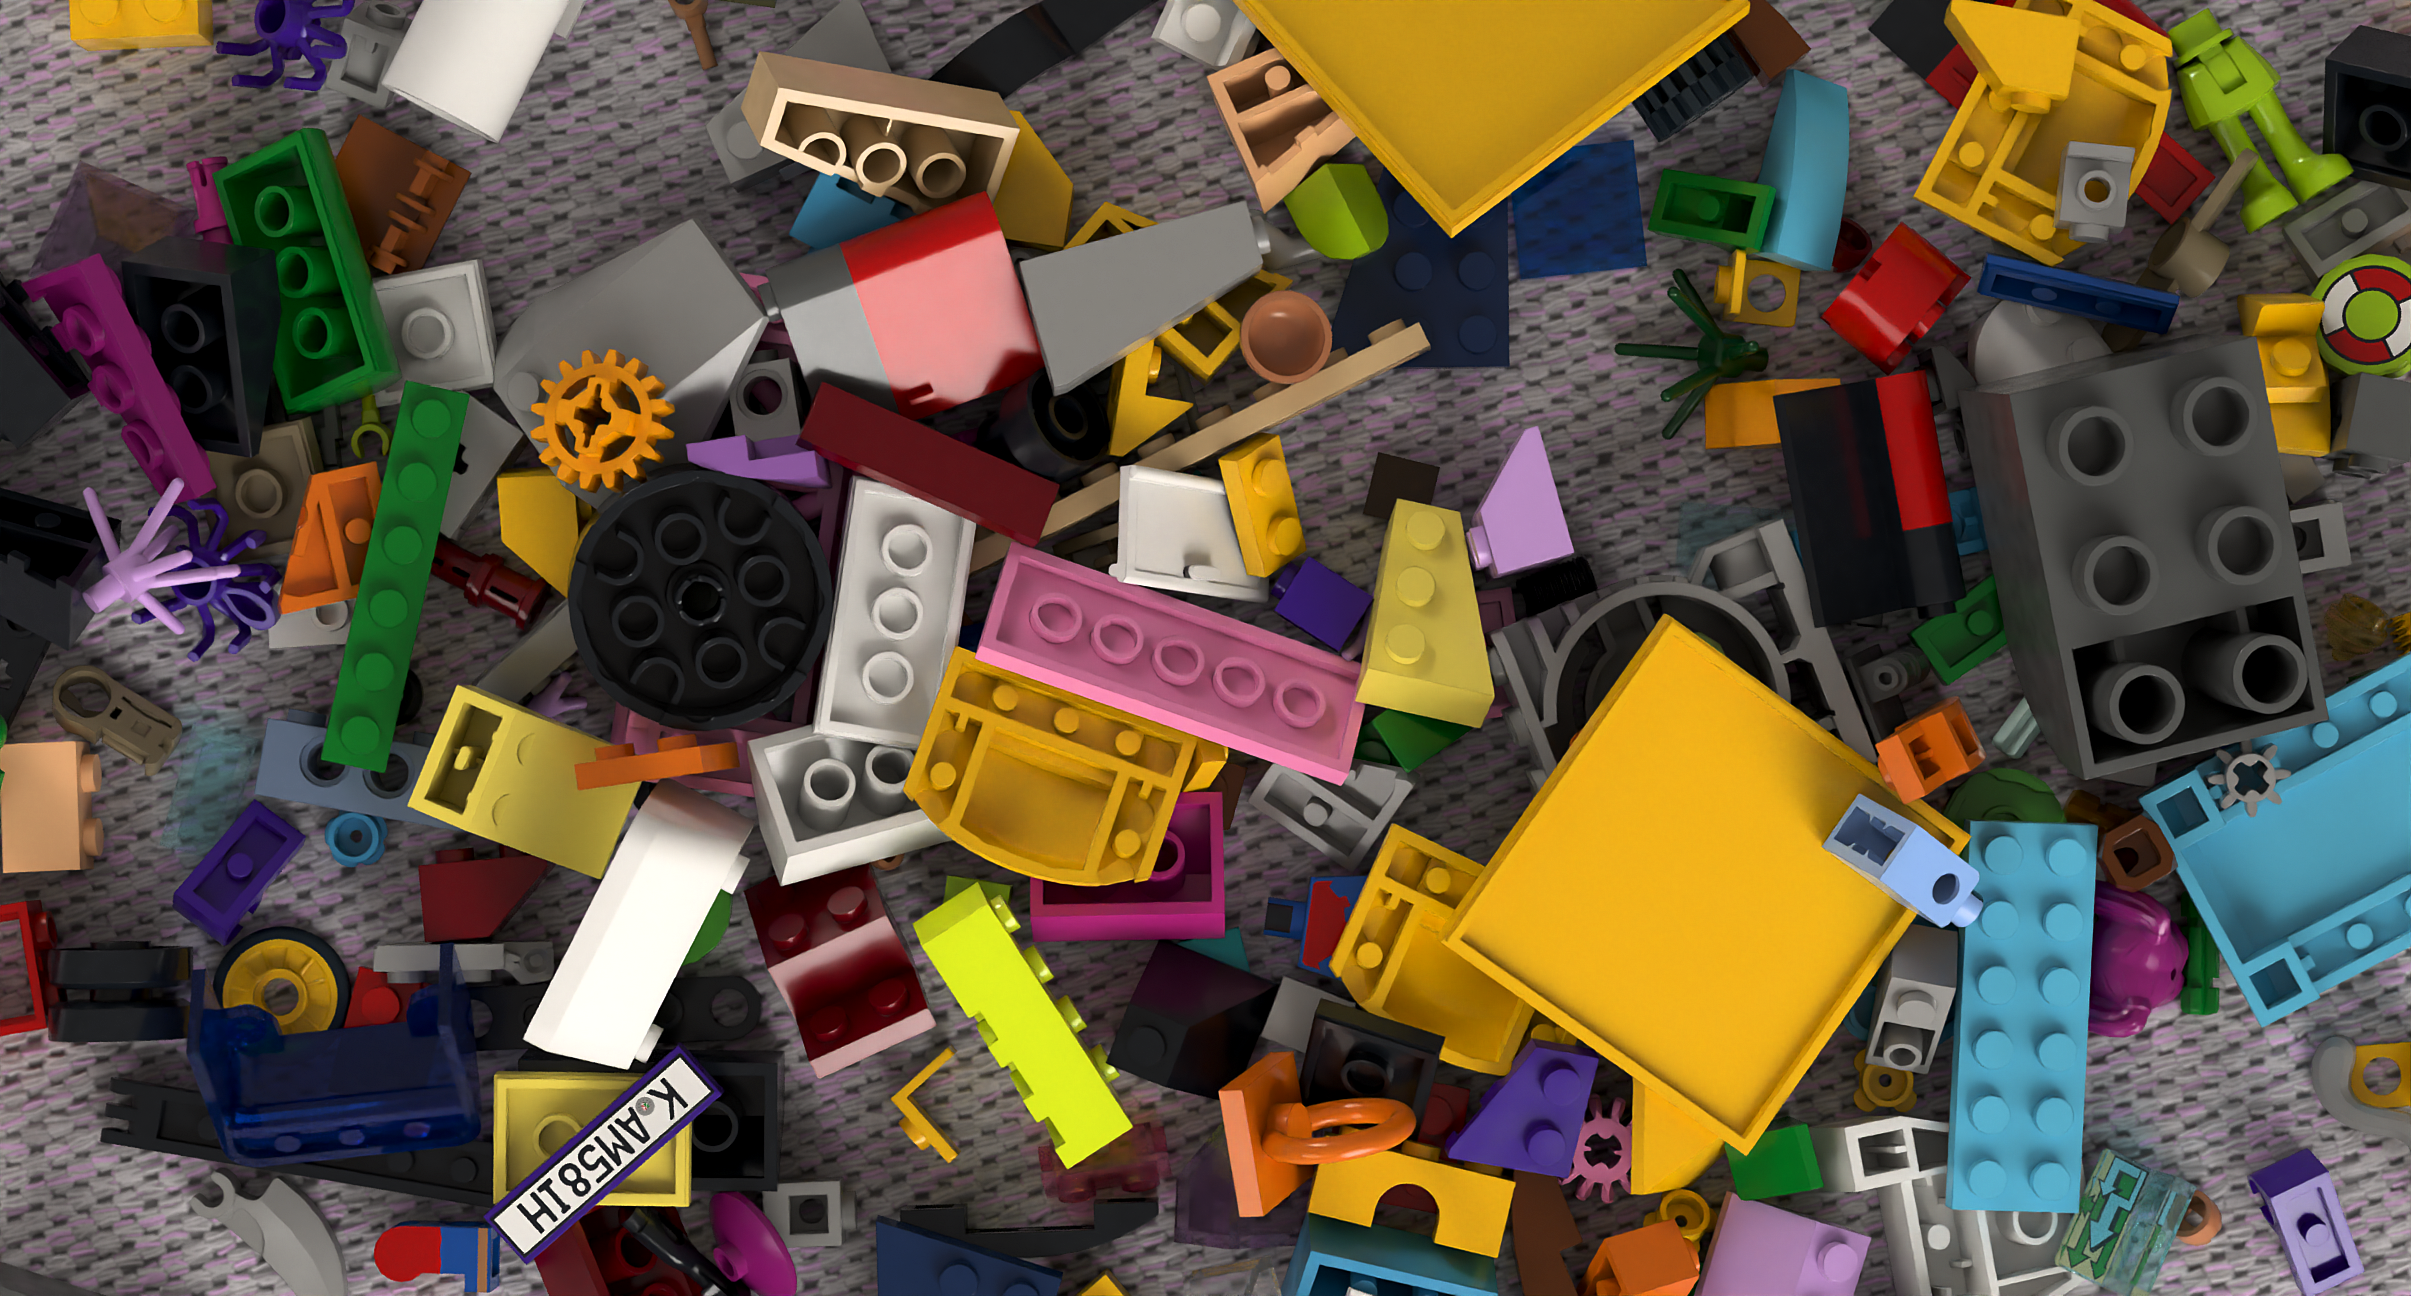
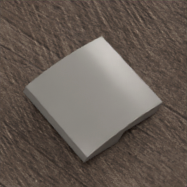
(2350, 225)

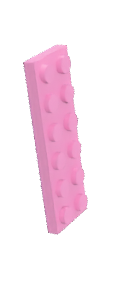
(1173, 663)

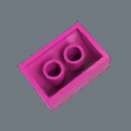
(1176, 902)

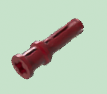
(491, 583)

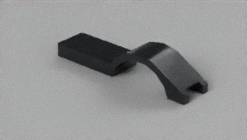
(1036, 43)

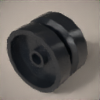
(120, 992)

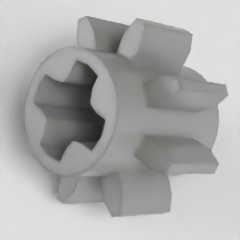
(2246, 793)

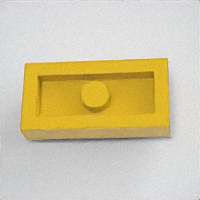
(1262, 504)

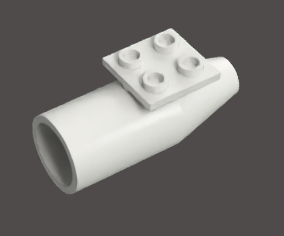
(476, 57)

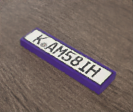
(603, 1153)

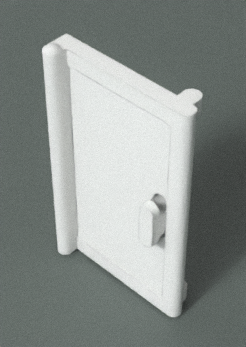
(1179, 524)

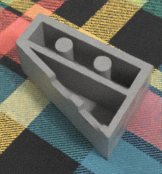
(838, 38)

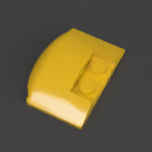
(2004, 163)
(1046, 776)
(1410, 977)

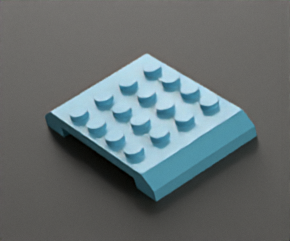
(2326, 874)

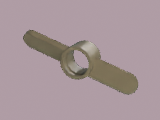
(2187, 253)

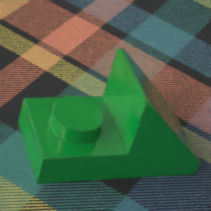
(1712, 210)
(1405, 738)
(1778, 1163)

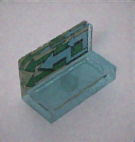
(2124, 1225)

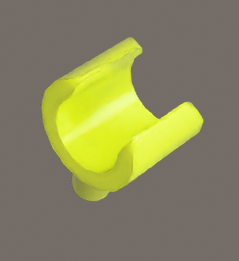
(370, 421)

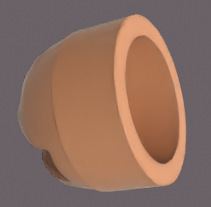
(2207, 1228)

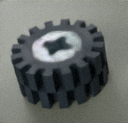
(1693, 88)

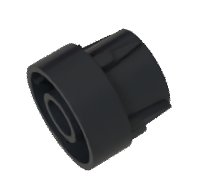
(1045, 431)

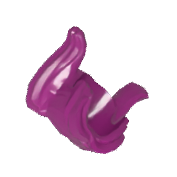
(2133, 960)

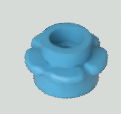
(347, 851)

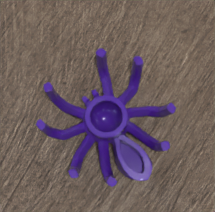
(289, 31)
(245, 602)

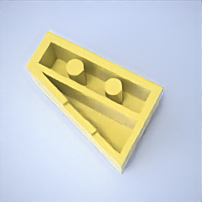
(1425, 622)

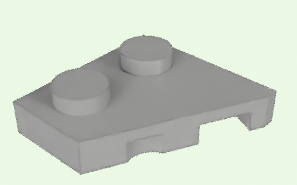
(1334, 817)

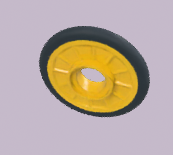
(290, 955)

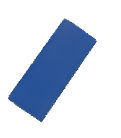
(2077, 293)

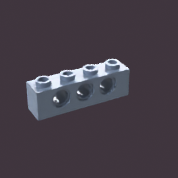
(291, 772)

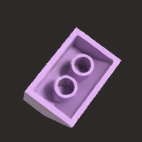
(1520, 515)
(1779, 1253)

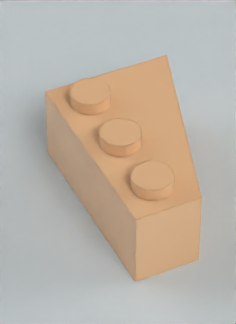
(1276, 123)

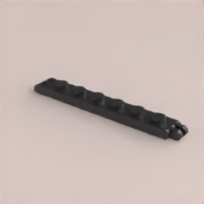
(179, 1124)

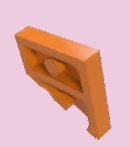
(331, 537)
(674, 758)

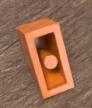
(1643, 1263)

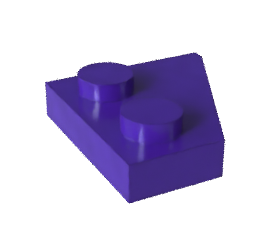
(1532, 1113)

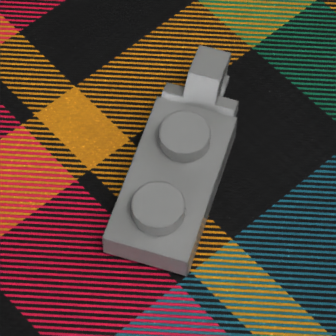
(408, 961)

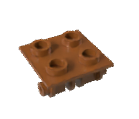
(396, 195)

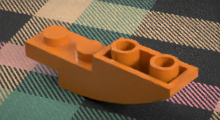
(1929, 750)

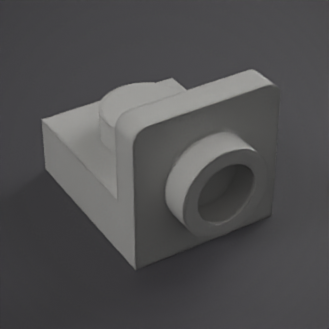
(372, 39)

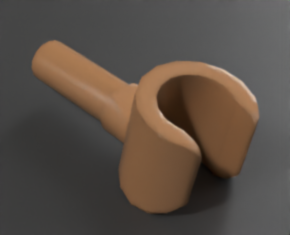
(696, 24)

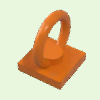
(1273, 1131)

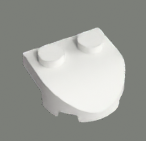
(2028, 339)

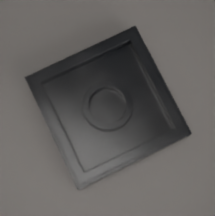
(1366, 1057)

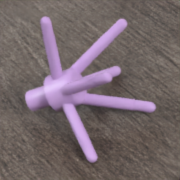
(133, 573)

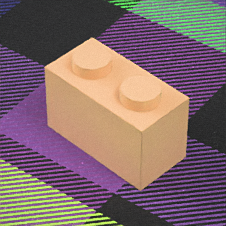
(49, 806)

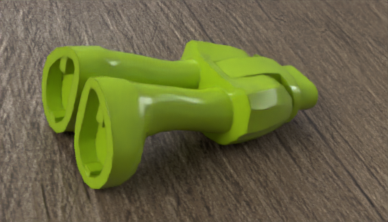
(2223, 81)

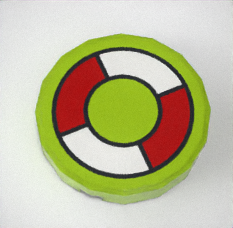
(2366, 316)

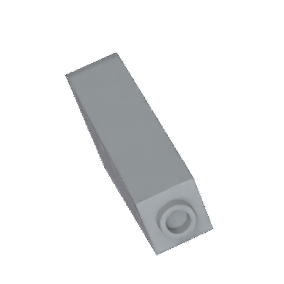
(1129, 288)

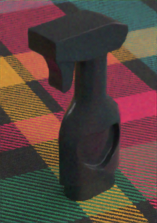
(676, 1250)

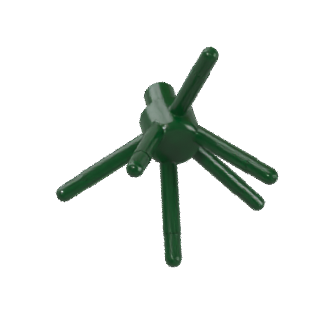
(1716, 355)

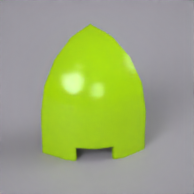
(1339, 211)

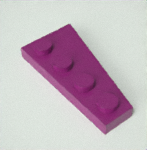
(124, 375)

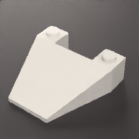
(1927, 1242)

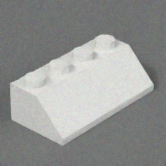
(833, 803)

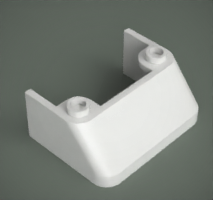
(641, 927)

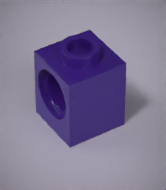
(1319, 602)

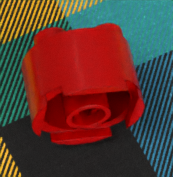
(1895, 298)

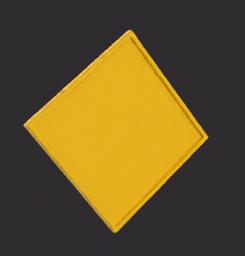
(1482, 91)
(1682, 890)

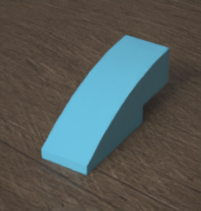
(1809, 169)

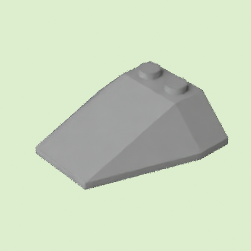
(664, 303)

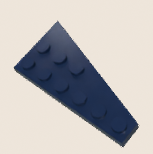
(1426, 277)

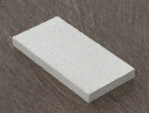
(892, 615)

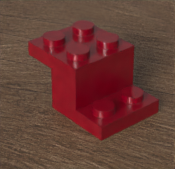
(840, 965)

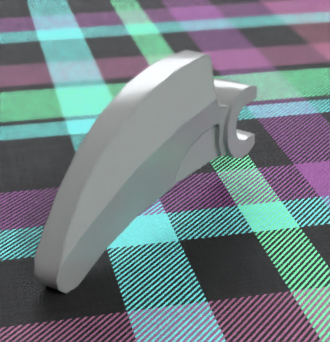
(283, 1230)

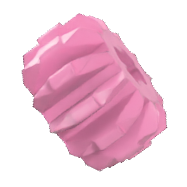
(1595, 1169)

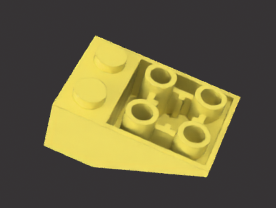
(515, 782)

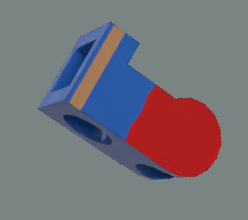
(441, 1249)

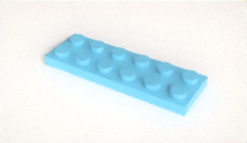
(2022, 1019)

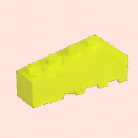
(1024, 1021)

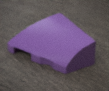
(764, 460)

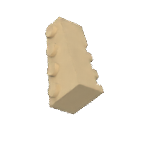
(882, 129)

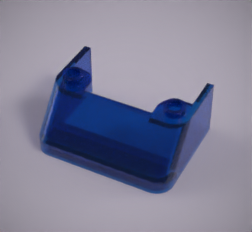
(338, 1088)

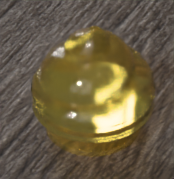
(2355, 627)

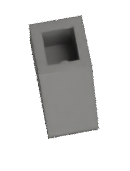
(1913, 999)

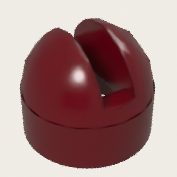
(1851, 246)

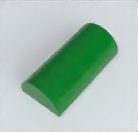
(297, 206)

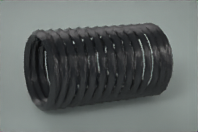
(1529, 594)

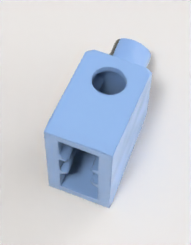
(1919, 870)

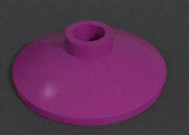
(750, 1246)

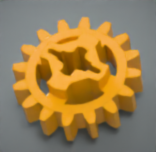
(600, 446)

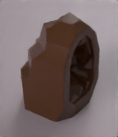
(2135, 853)

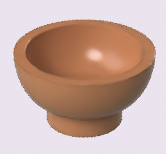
(1285, 337)

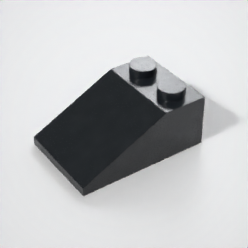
(210, 332)

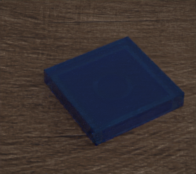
(1580, 214)

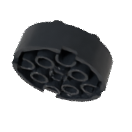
(713, 664)

